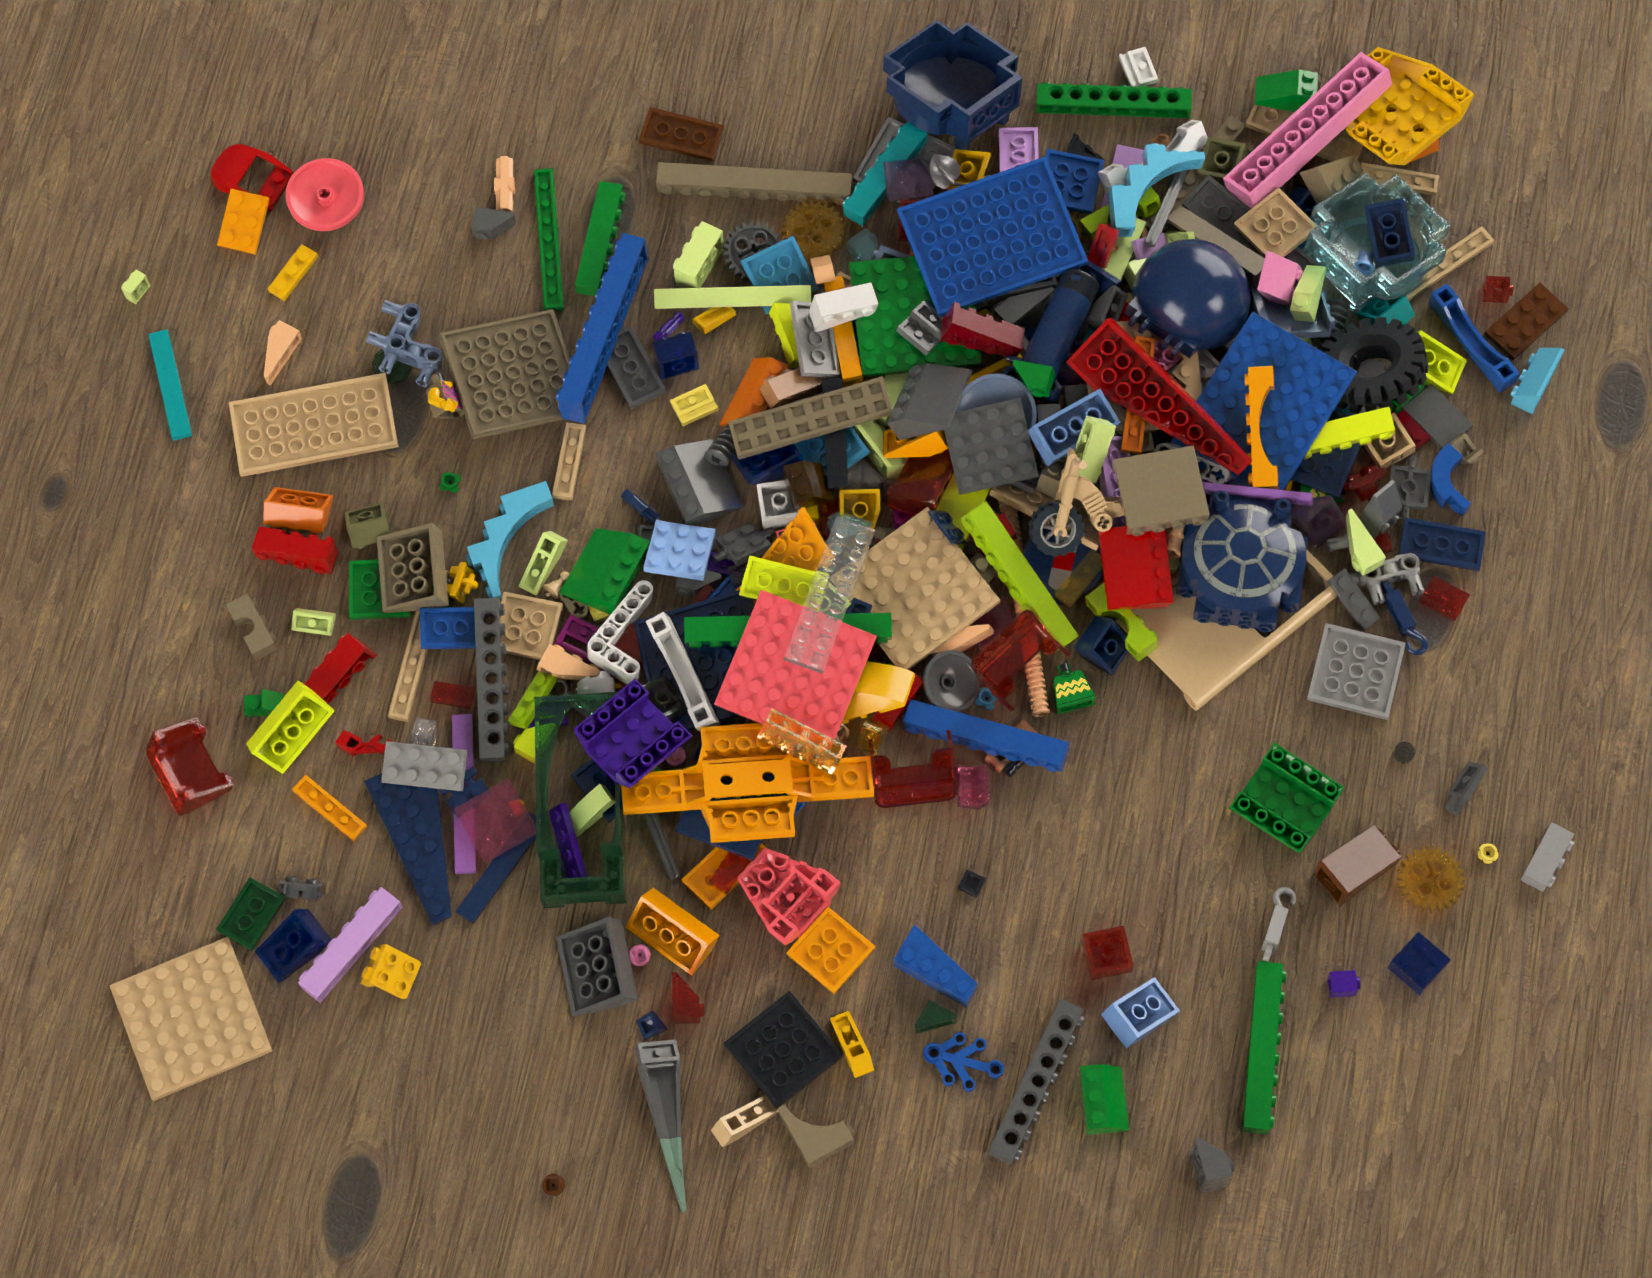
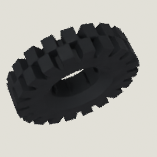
(1385, 341)

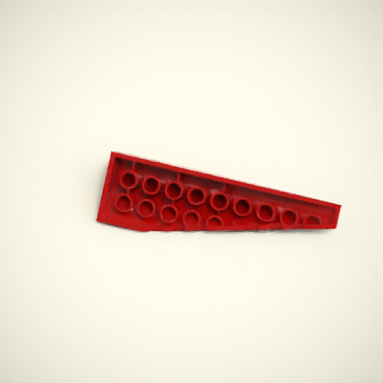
(1136, 381)

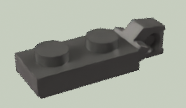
(1464, 787)

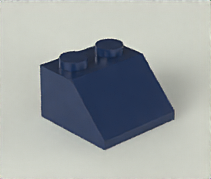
(1103, 644)

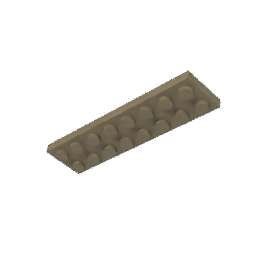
(810, 417)

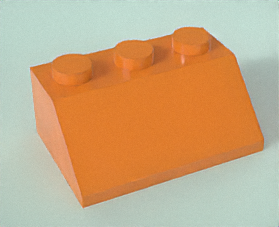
(297, 509)

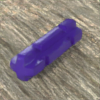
(669, 326)

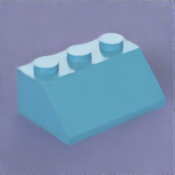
(1536, 378)

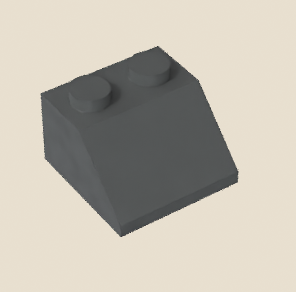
(1382, 510)

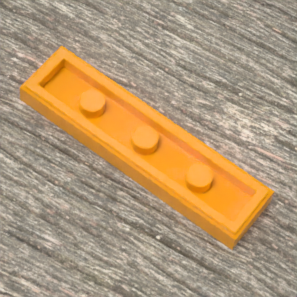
(329, 808)

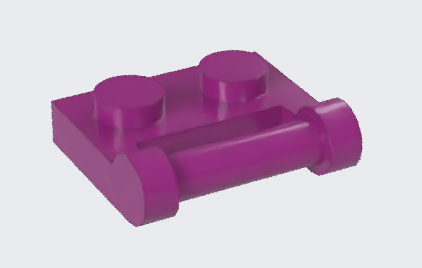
(579, 631)

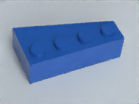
(933, 967)

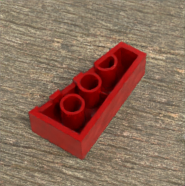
(296, 549)
(339, 667)

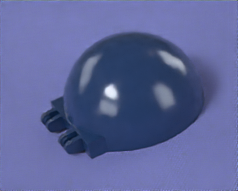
(1190, 296)

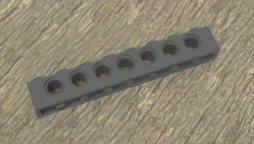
(483, 609)
(1063, 1013)

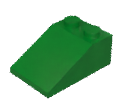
(1285, 89)

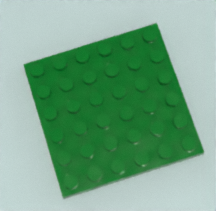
(898, 292)

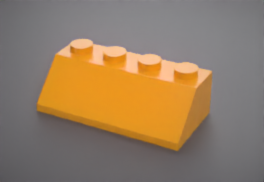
(672, 931)

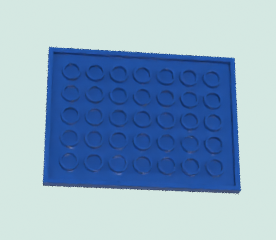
(992, 236)
(1293, 414)

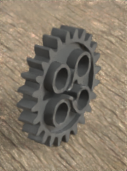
(746, 236)

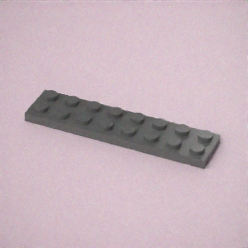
(1222, 209)

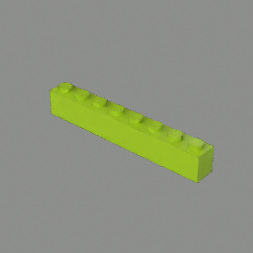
(1016, 571)

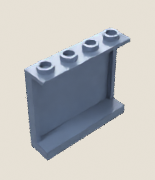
(1282, 317)

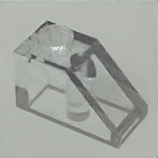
(424, 732)

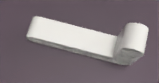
(615, 629)

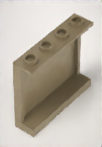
(1161, 490)

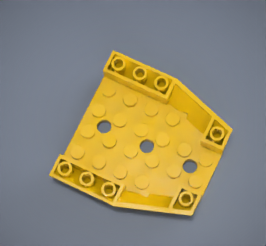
(1422, 100)

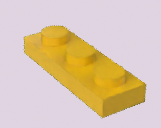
(293, 272)

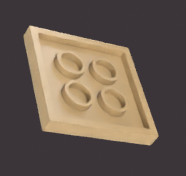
(1275, 225)
(529, 624)

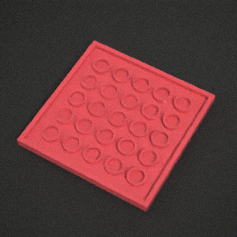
(764, 680)

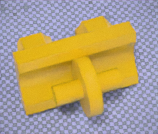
(463, 582)

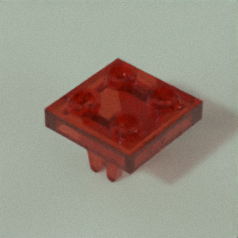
(1365, 482)

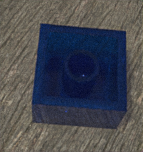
(676, 355)
(1419, 963)

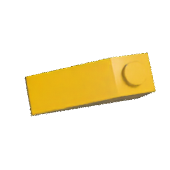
(852, 1044)

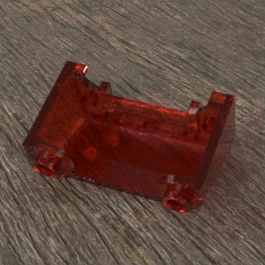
(921, 483)
(186, 766)

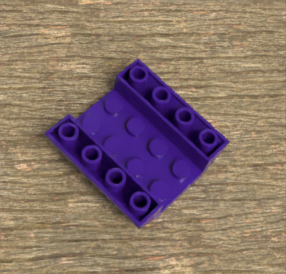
(630, 735)

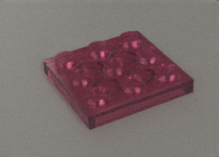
(496, 820)

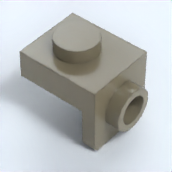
(1466, 448)

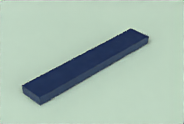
(492, 880)

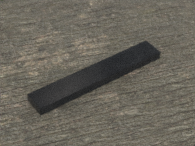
(836, 447)

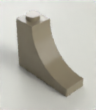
(816, 1141)

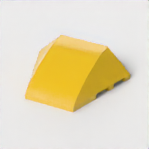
(879, 689)

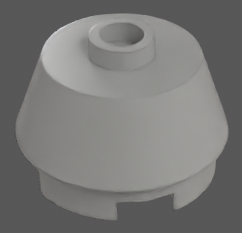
(596, 684)

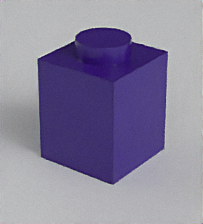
(1343, 983)

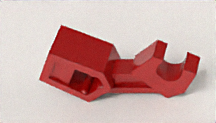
(373, 746)

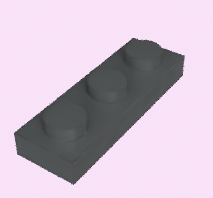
(1353, 599)

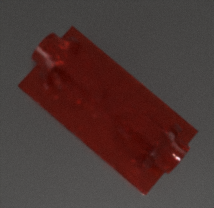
(827, 509)

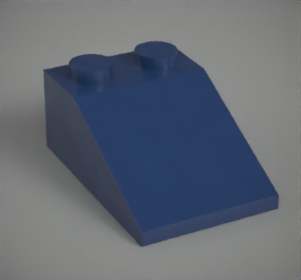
(1389, 233)

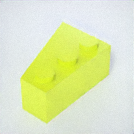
(784, 328)

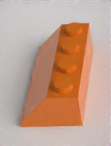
(748, 397)

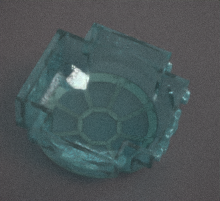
(1344, 234)

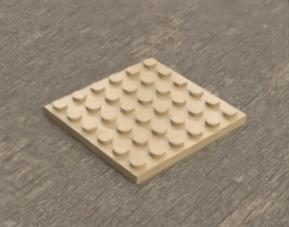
(924, 587)
(190, 1018)

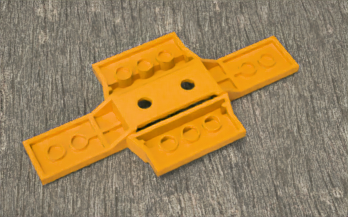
(746, 758)

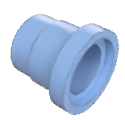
(1365, 263)

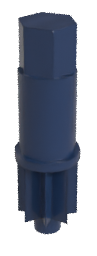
(640, 506)

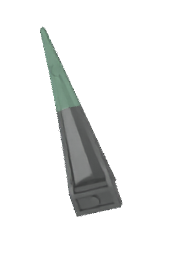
(661, 1083)

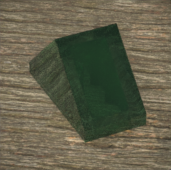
(934, 1017)

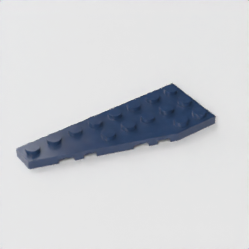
(416, 830)

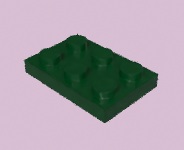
(250, 914)

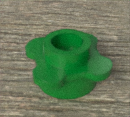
(455, 479)

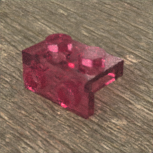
(972, 786)

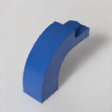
(1440, 482)

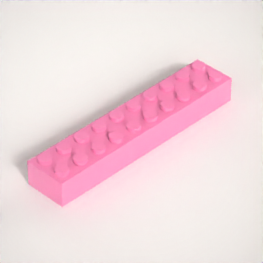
(1308, 130)

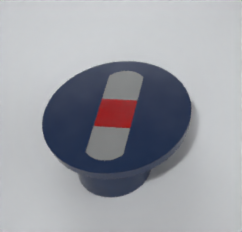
(1055, 570)

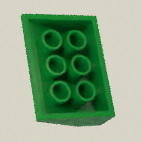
(606, 569)

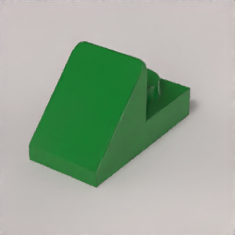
(262, 703)

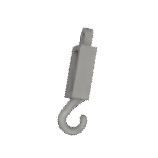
(1277, 922)

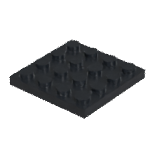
(783, 1049)

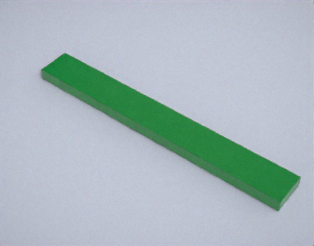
(548, 239)

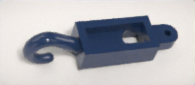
(1403, 617)

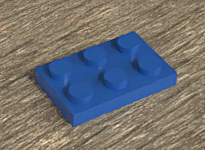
(447, 628)

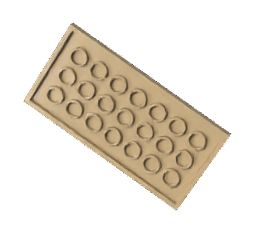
(313, 424)

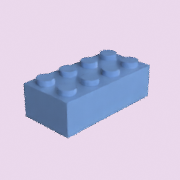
(1061, 430)

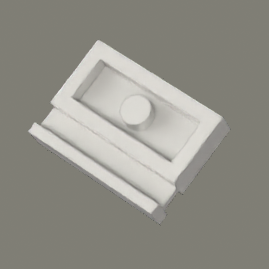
(1138, 68)

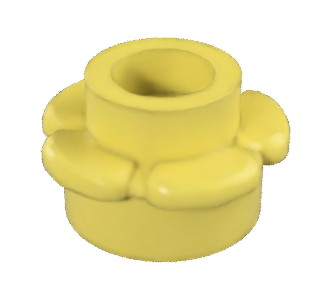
(1487, 848)

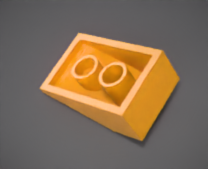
(918, 446)

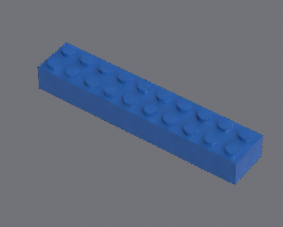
(602, 328)

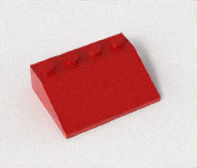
(1135, 569)

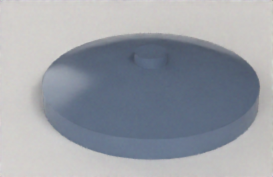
(996, 389)

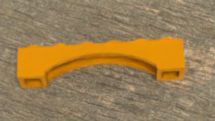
(1260, 383)

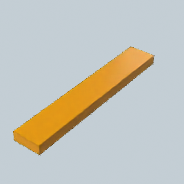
(845, 341)

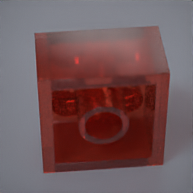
(1107, 953)

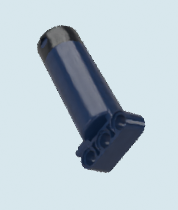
(1059, 326)

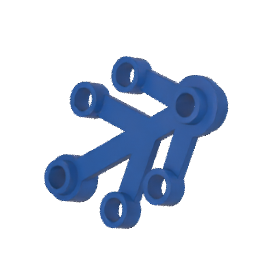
(960, 1060)

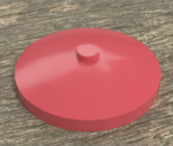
(324, 194)

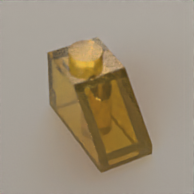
(872, 730)

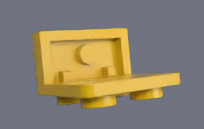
(390, 971)

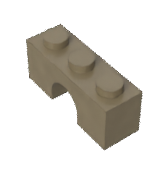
(243, 612)

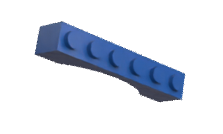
(1453, 315)

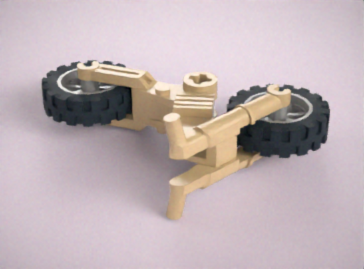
(1099, 511)

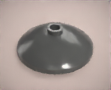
(961, 678)

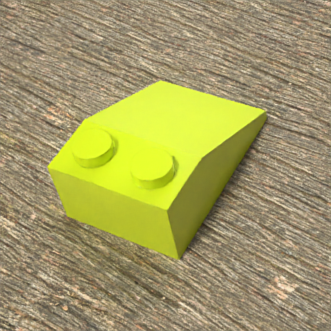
(1443, 364)

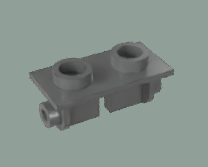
(309, 887)

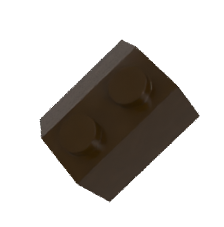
(806, 484)

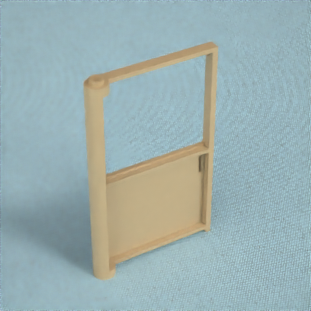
(1211, 656)

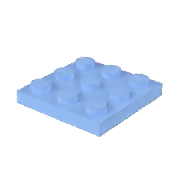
(679, 550)

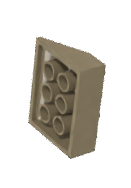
(412, 569)

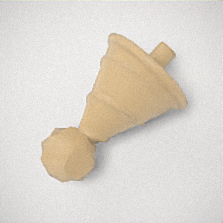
(554, 587)

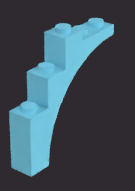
(1139, 178)
(516, 511)

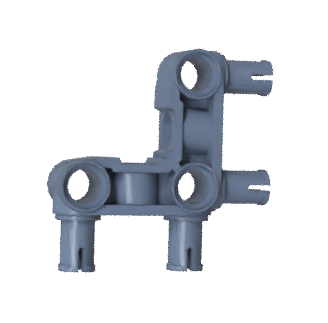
(409, 351)

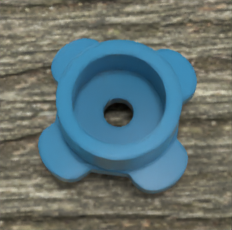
(989, 704)

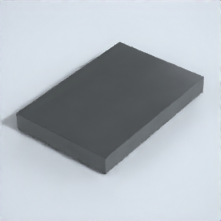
(1437, 416)

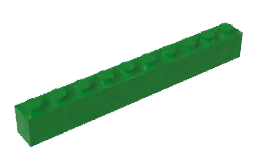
(729, 629)

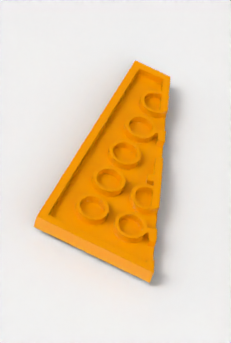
(798, 545)

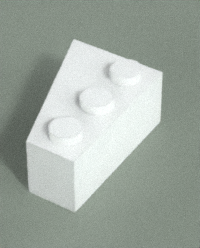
(842, 306)

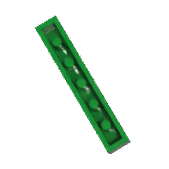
(600, 237)

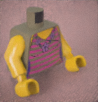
(444, 399)

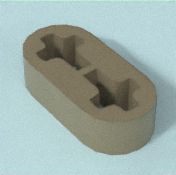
(570, 606)

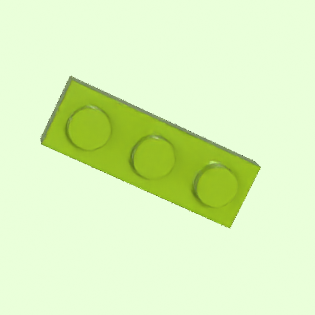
(525, 710)

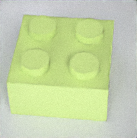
(135, 286)

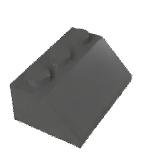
(1211, 1166)

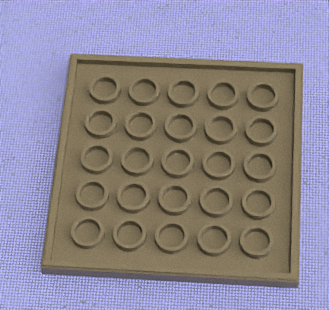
(508, 372)

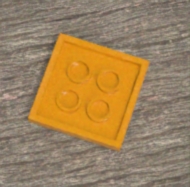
(831, 950)

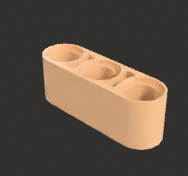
(822, 269)

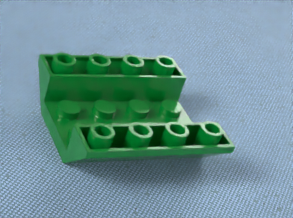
(1287, 798)

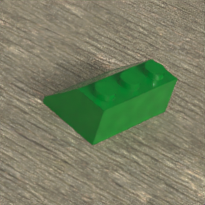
(1103, 1099)

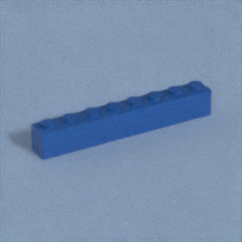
(986, 736)

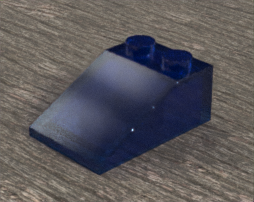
(767, 465)
(293, 944)

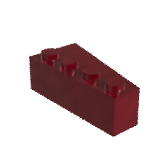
(981, 332)

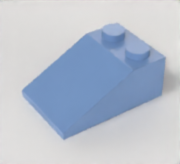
(1140, 1012)

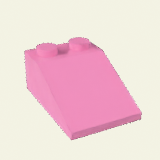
(1279, 279)

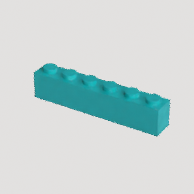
(873, 189)

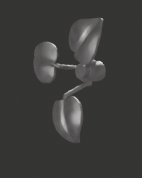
(944, 171)

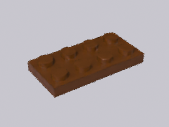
(681, 134)
(1526, 321)

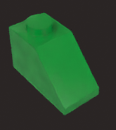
(1035, 377)

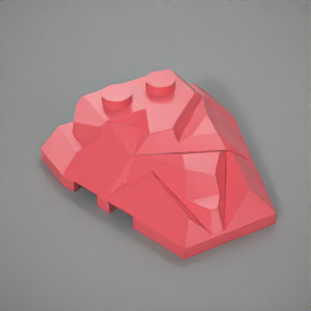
(787, 893)

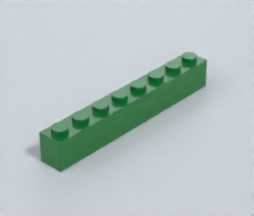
(1262, 1048)

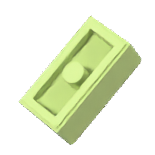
(313, 621)

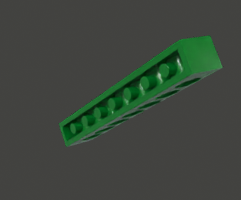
(1106, 107)

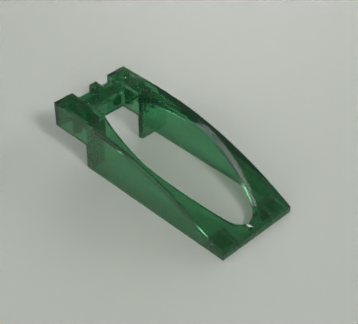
(554, 888)

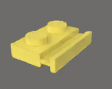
(694, 405)

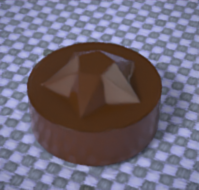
(553, 1185)

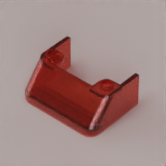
(1012, 651)
(914, 783)

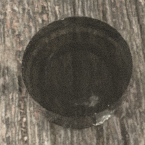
(1404, 752)

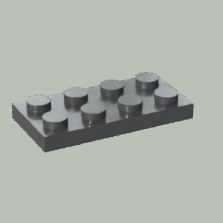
(634, 370)

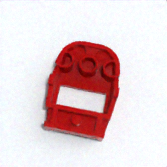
(234, 164)

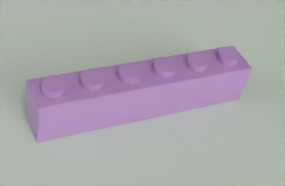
(350, 944)

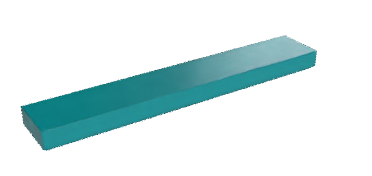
(170, 385)

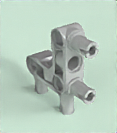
(1391, 570)

